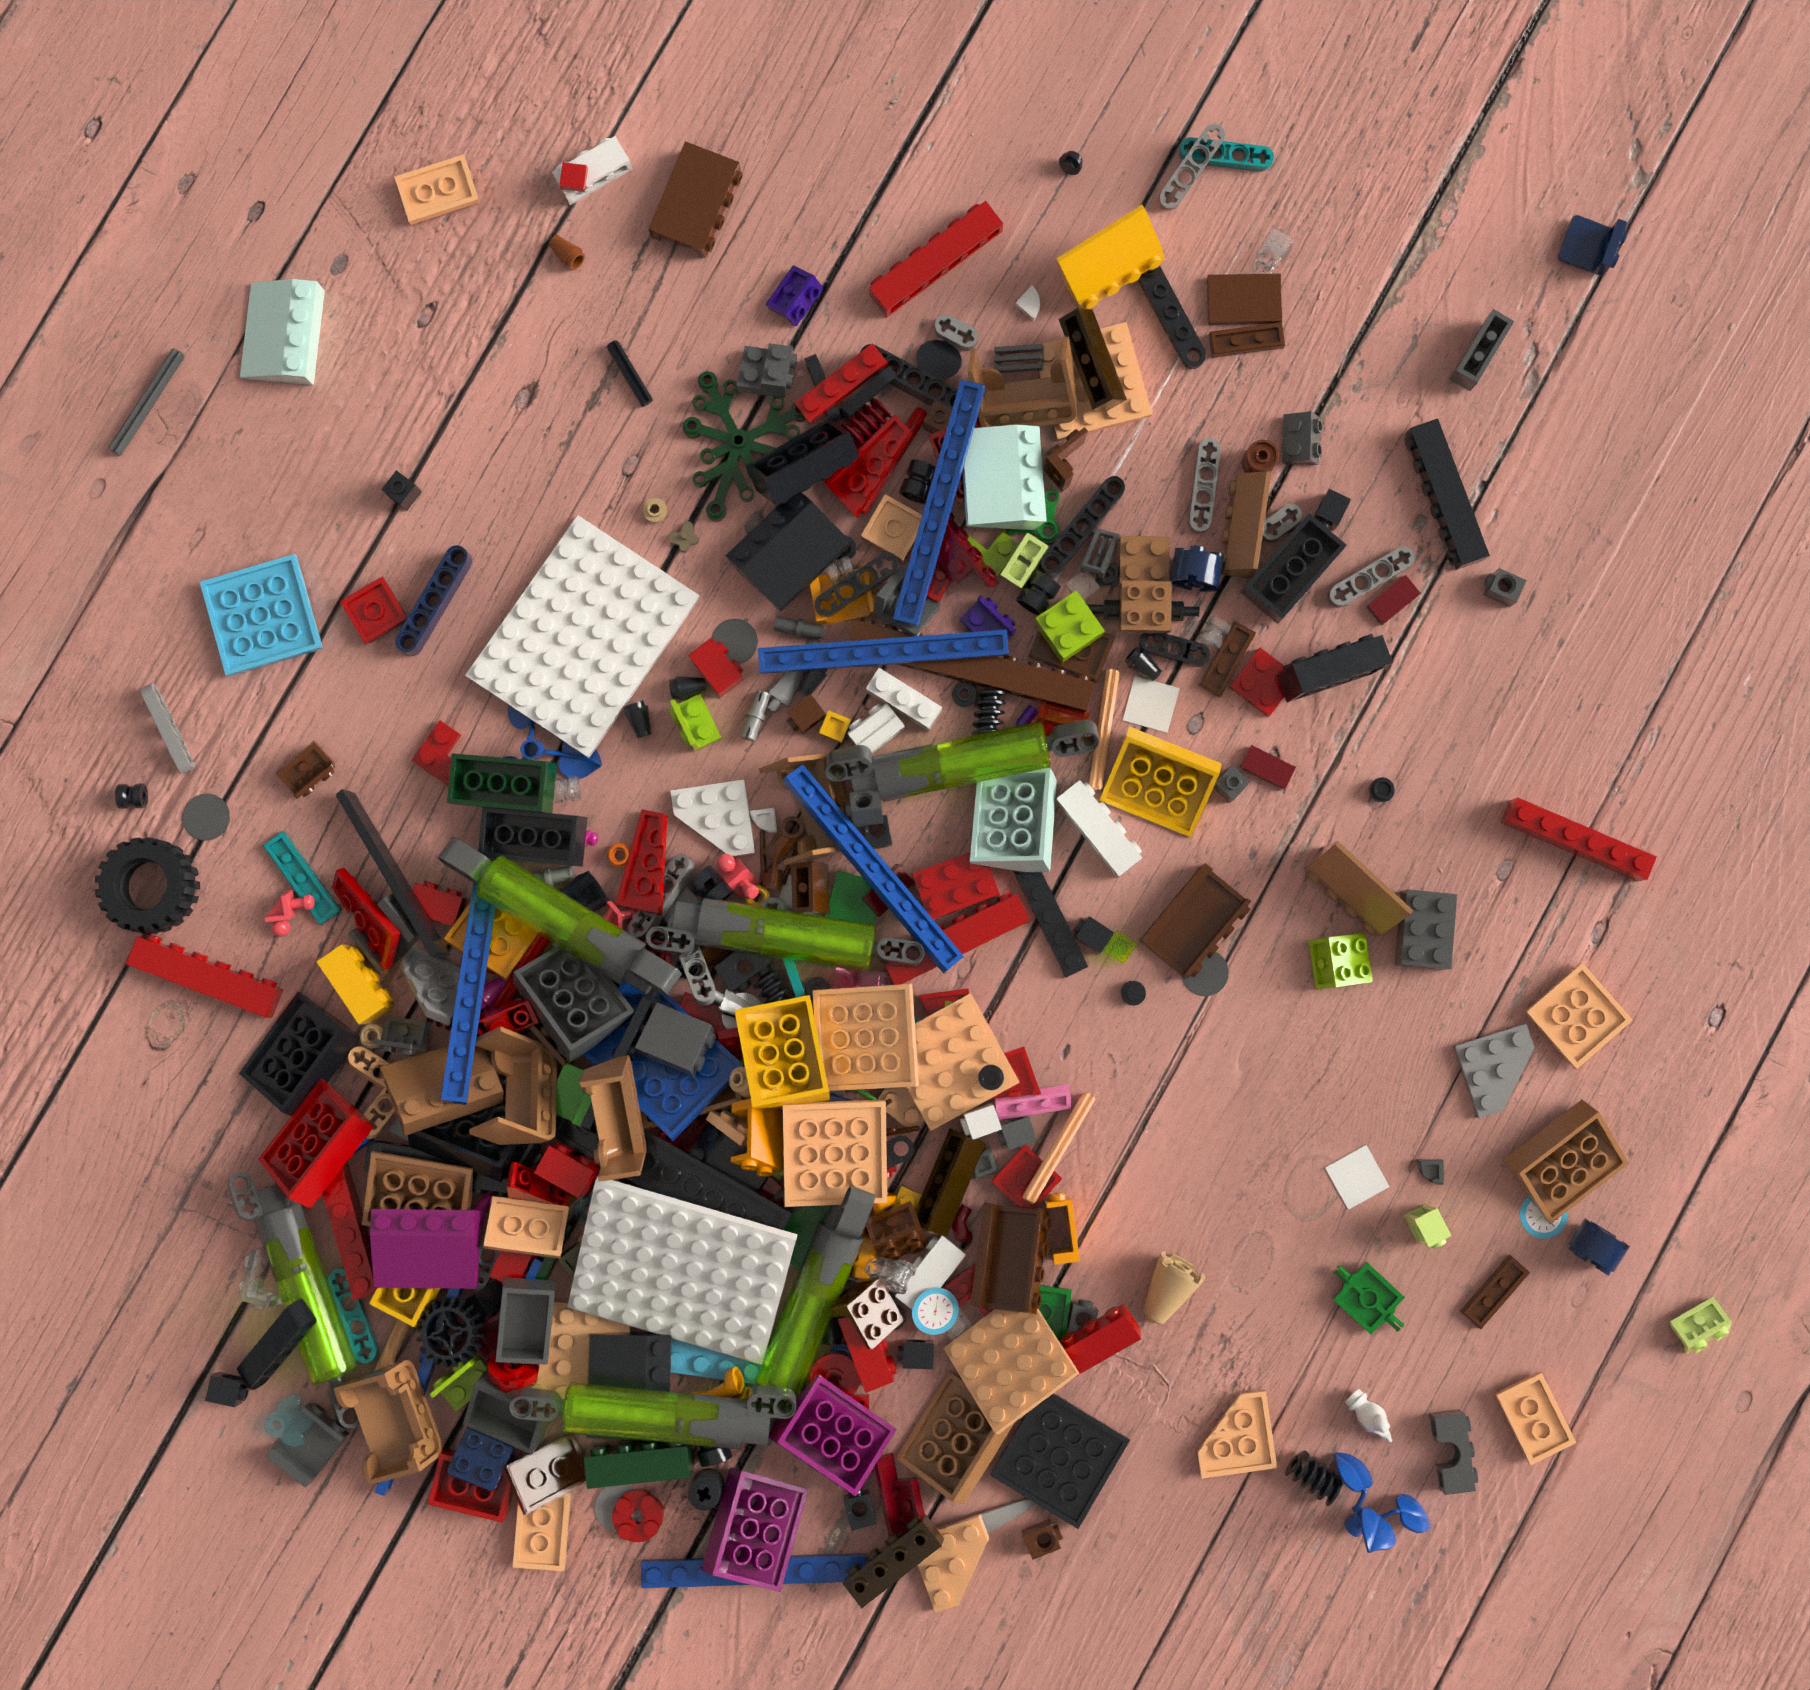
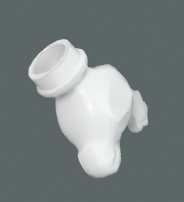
(1369, 1415)

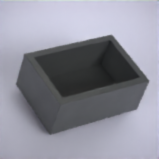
(1428, 932)
(525, 1321)
(491, 1415)

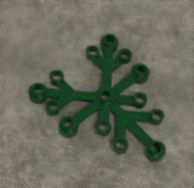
(720, 406)

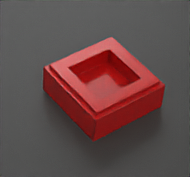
(573, 177)

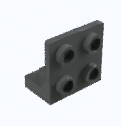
(887, 600)

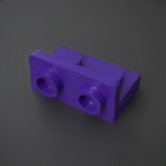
(795, 295)
(985, 617)

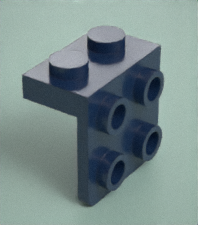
(1592, 244)
(480, 1459)

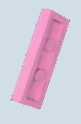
(1049, 1100)

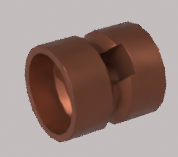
(1260, 457)

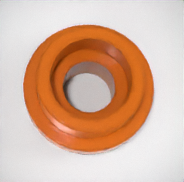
(611, 855)

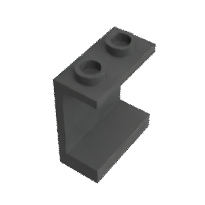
(397, 916)
(319, 1445)

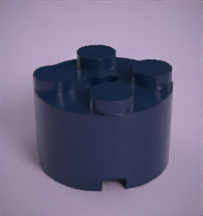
(1196, 569)
(1598, 1245)

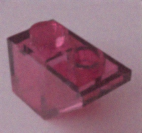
(856, 978)

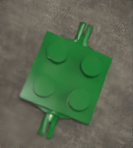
(1368, 1298)

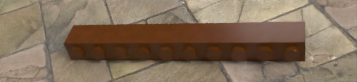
(999, 673)

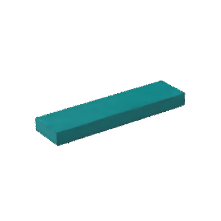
(301, 876)

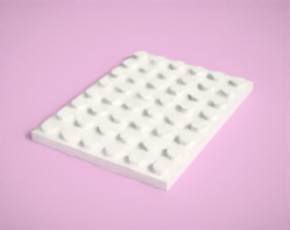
(583, 636)
(681, 1270)

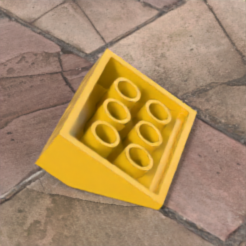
(1111, 259)
(1160, 782)
(782, 1053)

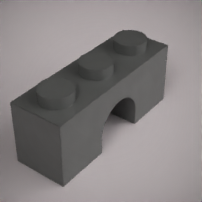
(1458, 1473)

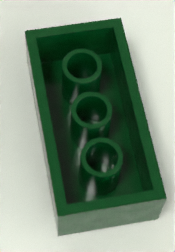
(502, 783)
(637, 1463)

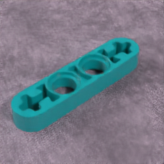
(1226, 160)
(348, 1316)

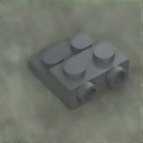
(767, 370)

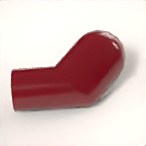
(959, 1224)

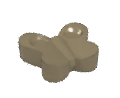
(684, 537)

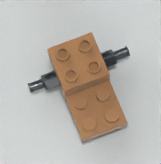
(1144, 588)

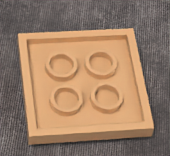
(1578, 1016)

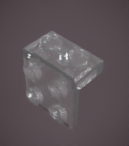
(252, 1286)

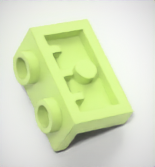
(1701, 1325)

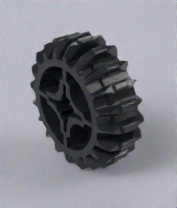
(448, 1322)

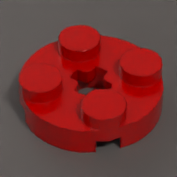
(840, 1364)
(511, 1379)
(649, 1525)

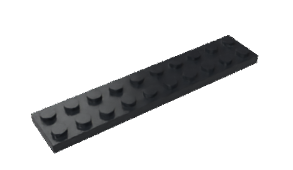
(685, 1178)

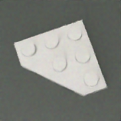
(717, 814)

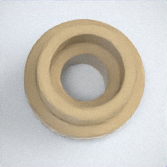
(660, 515)
(364, 1035)

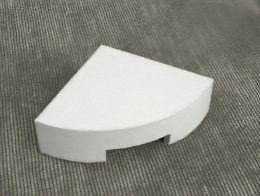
(1029, 303)
(765, 819)

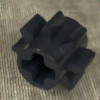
(529, 1154)

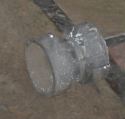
(845, 568)
(1214, 633)
(567, 789)

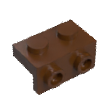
(306, 770)

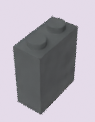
(676, 1040)

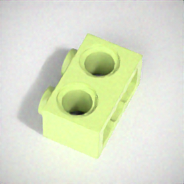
(1024, 560)
(1427, 1226)

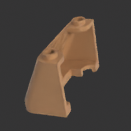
(393, 1421)

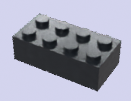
(802, 462)
(1293, 568)
(1334, 667)
(533, 836)

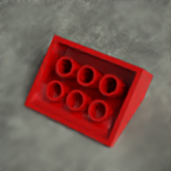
(315, 1144)

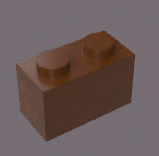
(810, 888)

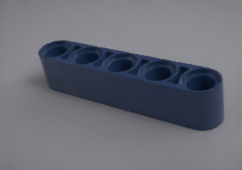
(433, 588)

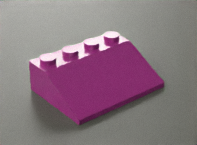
(425, 1248)
(833, 1435)
(754, 1530)

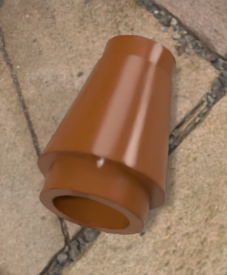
(568, 253)

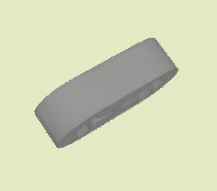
(953, 337)
(1285, 527)

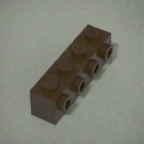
(1092, 359)
(948, 1182)
(893, 1560)

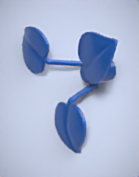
(571, 761)
(1365, 1521)

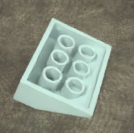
(282, 331)
(1004, 478)
(1015, 822)

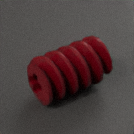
(866, 421)

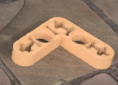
(361, 1068)

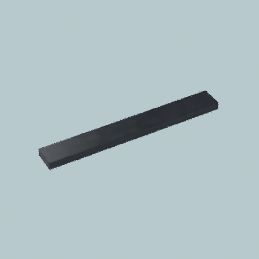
(392, 874)

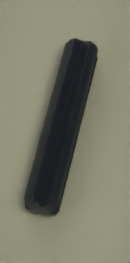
(629, 373)

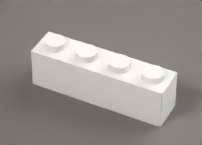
(1098, 828)

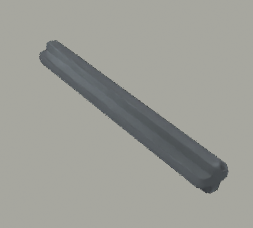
(146, 402)

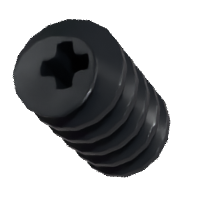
(988, 710)
(772, 988)
(1316, 1475)
(708, 1499)

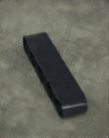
(927, 381)
(1087, 516)
(276, 1344)

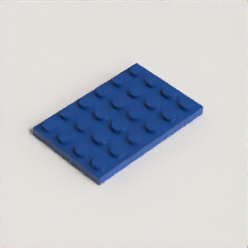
(664, 1093)

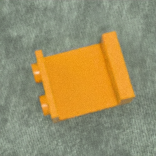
(858, 609)
(763, 1138)
(1071, 1253)

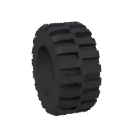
(115, 885)

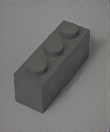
(1481, 350)

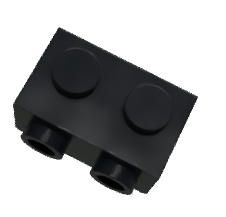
(586, 891)

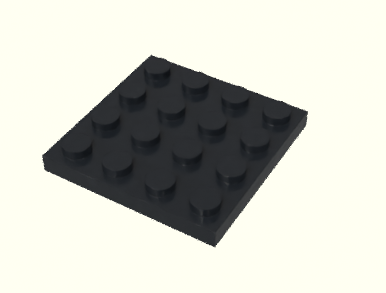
(1060, 1458)

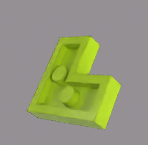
(998, 553)

